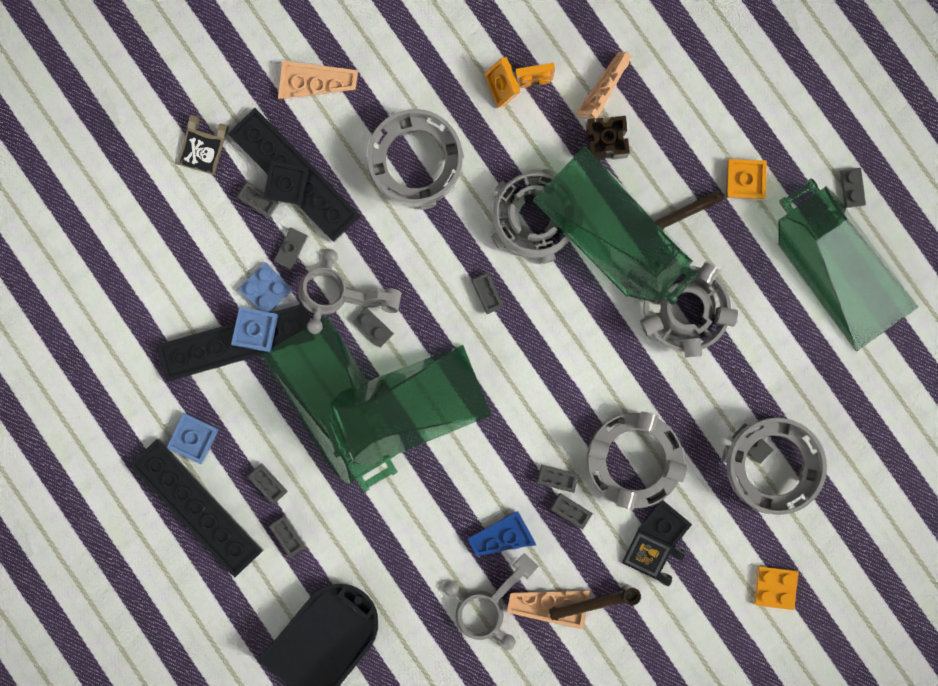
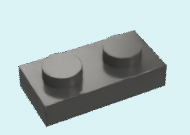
(853, 187)
(373, 327)

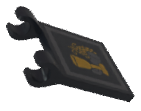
(650, 554)

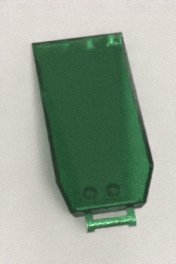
(615, 230)
(841, 265)
(312, 374)
(407, 407)

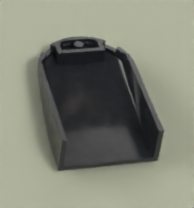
(324, 638)

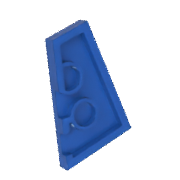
(501, 536)

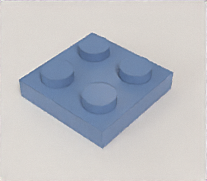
(265, 288)
(254, 329)
(192, 438)

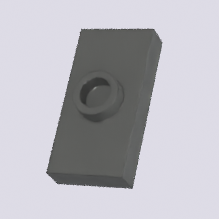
(254, 198)
(291, 248)
(487, 293)
(759, 450)
(557, 478)
(267, 483)
(571, 511)
(287, 536)

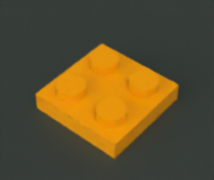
(535, 74)
(502, 82)
(746, 179)
(776, 588)

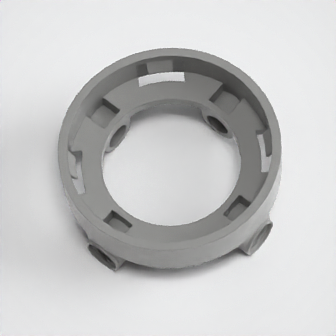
(404, 124)
(673, 471)
(811, 475)

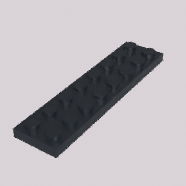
(321, 199)
(214, 348)
(196, 507)

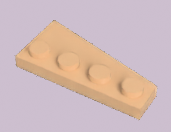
(311, 79)
(602, 90)
(537, 606)

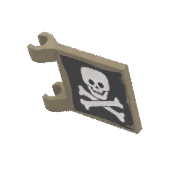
(200, 149)

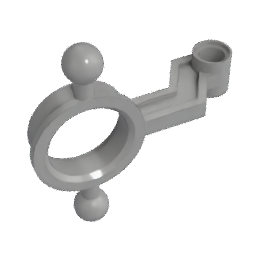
(388, 300)
(524, 567)

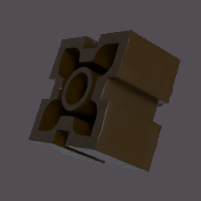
(615, 130)

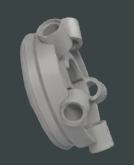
(504, 238)
(665, 320)

